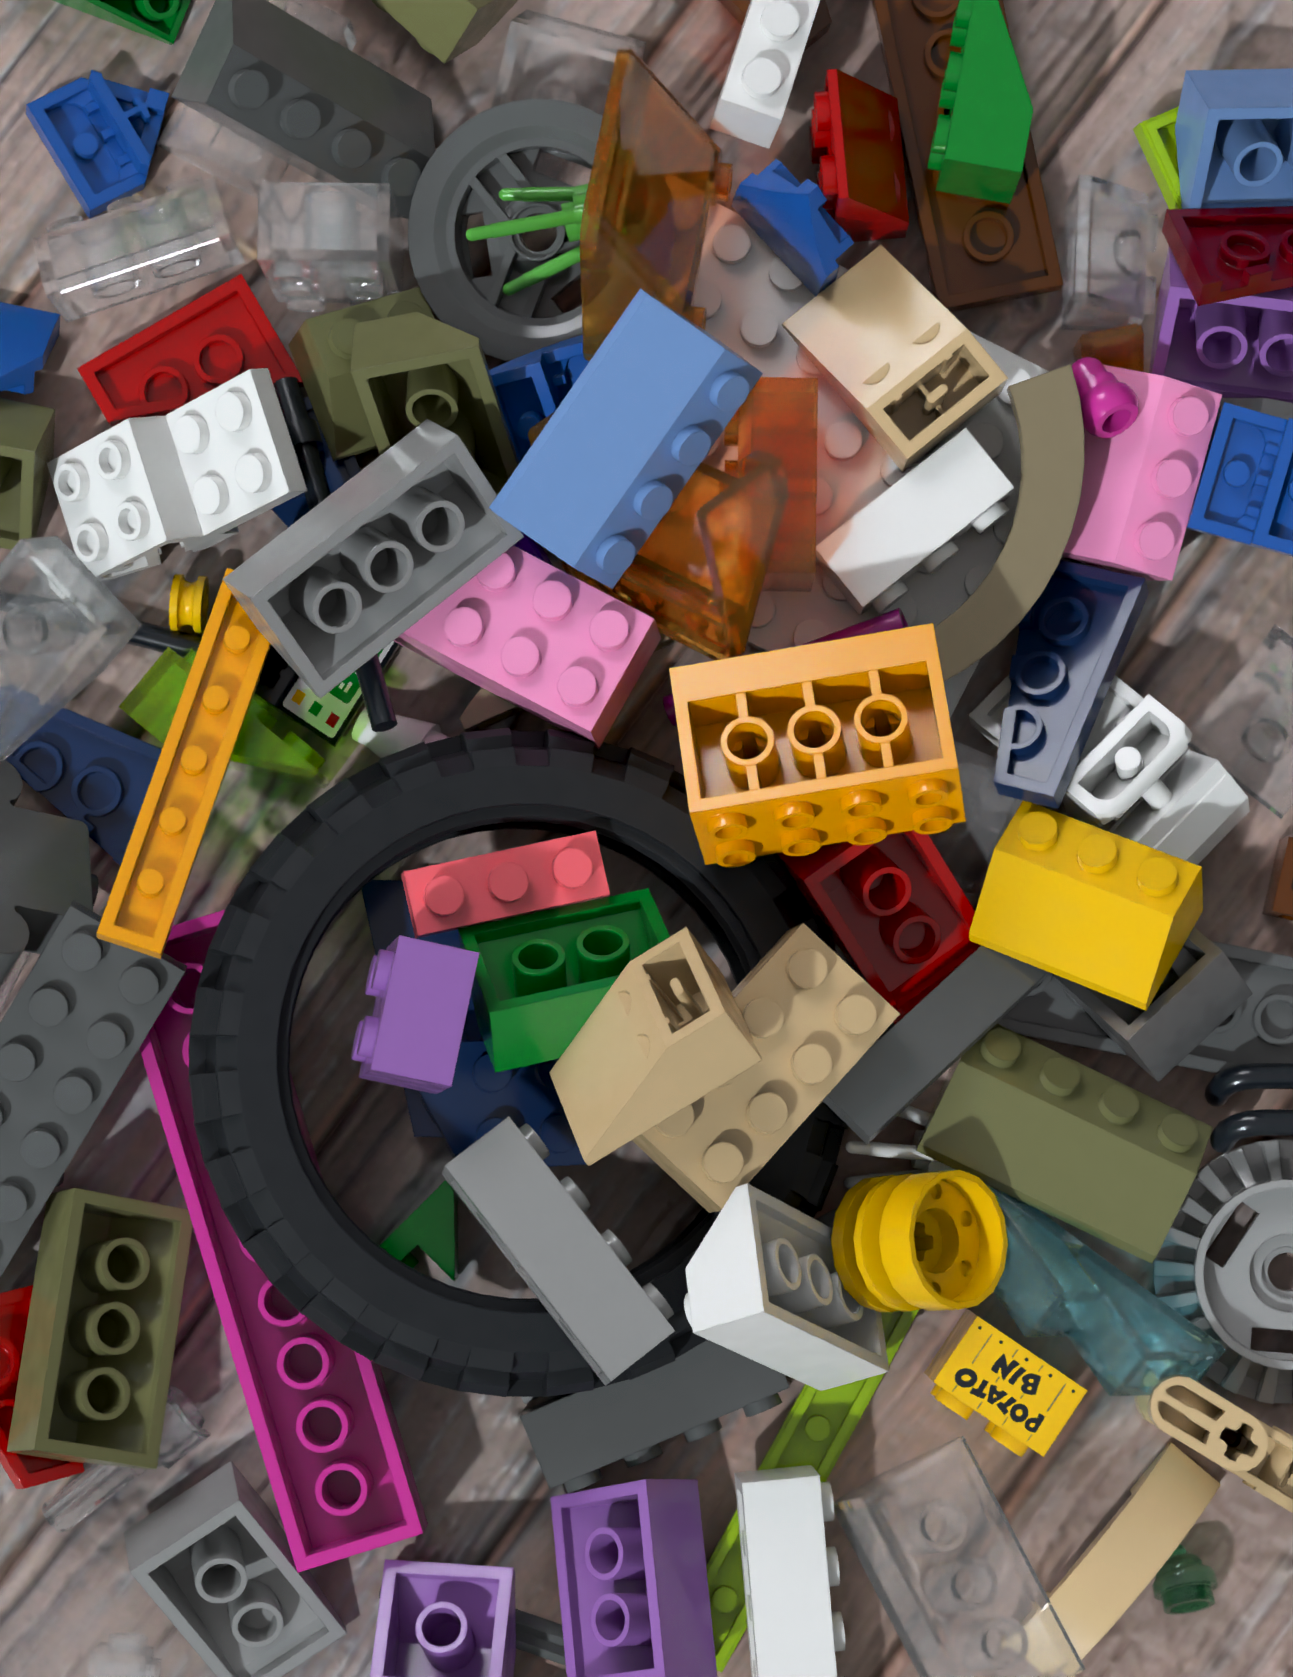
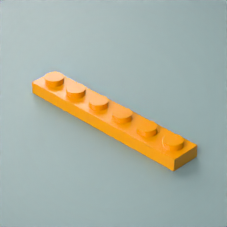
(186, 780)

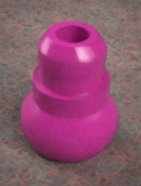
(1105, 402)

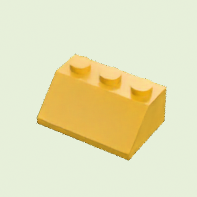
(1087, 904)

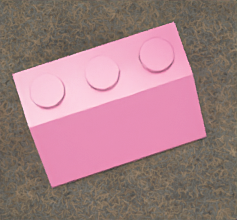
(1144, 480)

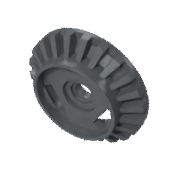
(464, 180)

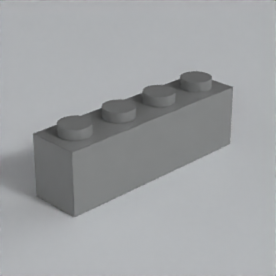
(558, 1249)

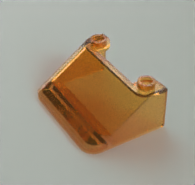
(646, 202)
(706, 555)

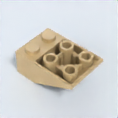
(896, 356)
(651, 1047)

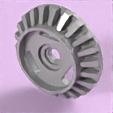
(1239, 1294)

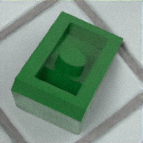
(431, 1228)

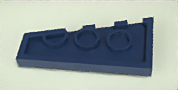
(1061, 677)

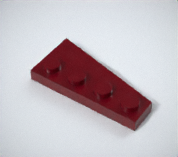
(1232, 250)

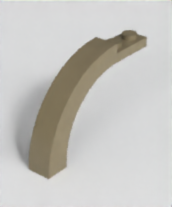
(1048, 500)

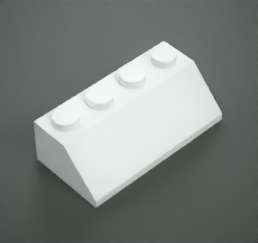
(773, 1295)

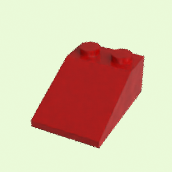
(890, 912)

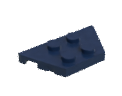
(486, 1098)

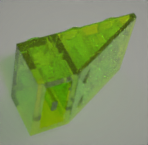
(257, 749)

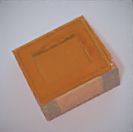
(1114, 347)

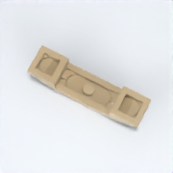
(1132, 1547)

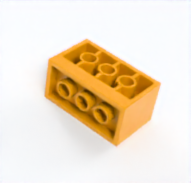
(817, 746)

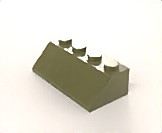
(1066, 1140)
(101, 1330)

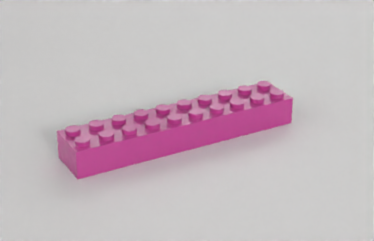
(311, 1399)

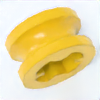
(189, 603)

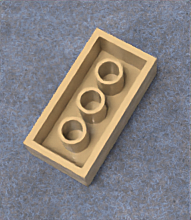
(810, 1027)

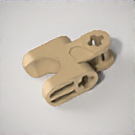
(1198, 1417)

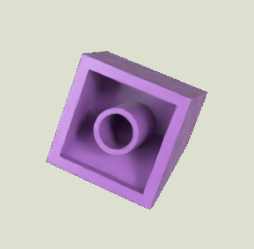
(445, 1621)

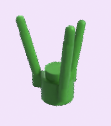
(569, 216)

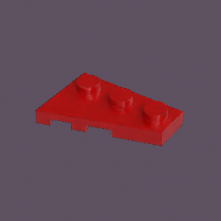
(187, 355)

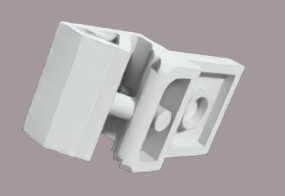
(177, 477)
(1141, 775)

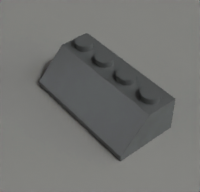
(307, 99)

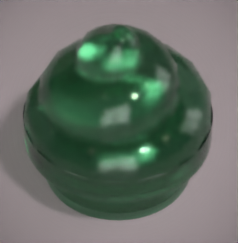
(1184, 1583)

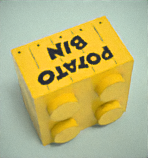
(1005, 1384)

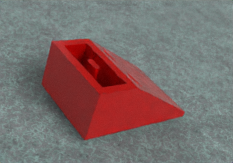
(859, 157)

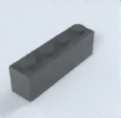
(630, 1418)

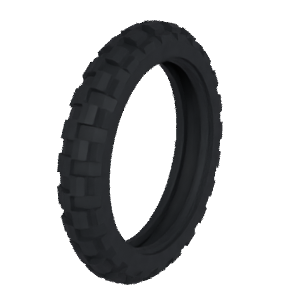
(247, 1013)

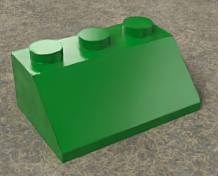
(551, 970)

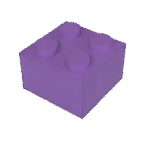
(416, 1014)

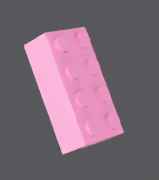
(540, 642)

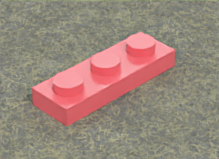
(505, 884)

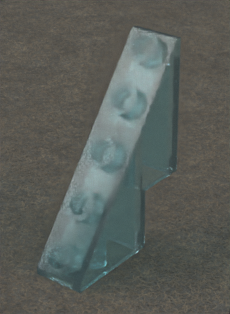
(1118, 1327)

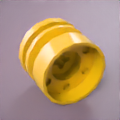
(919, 1241)

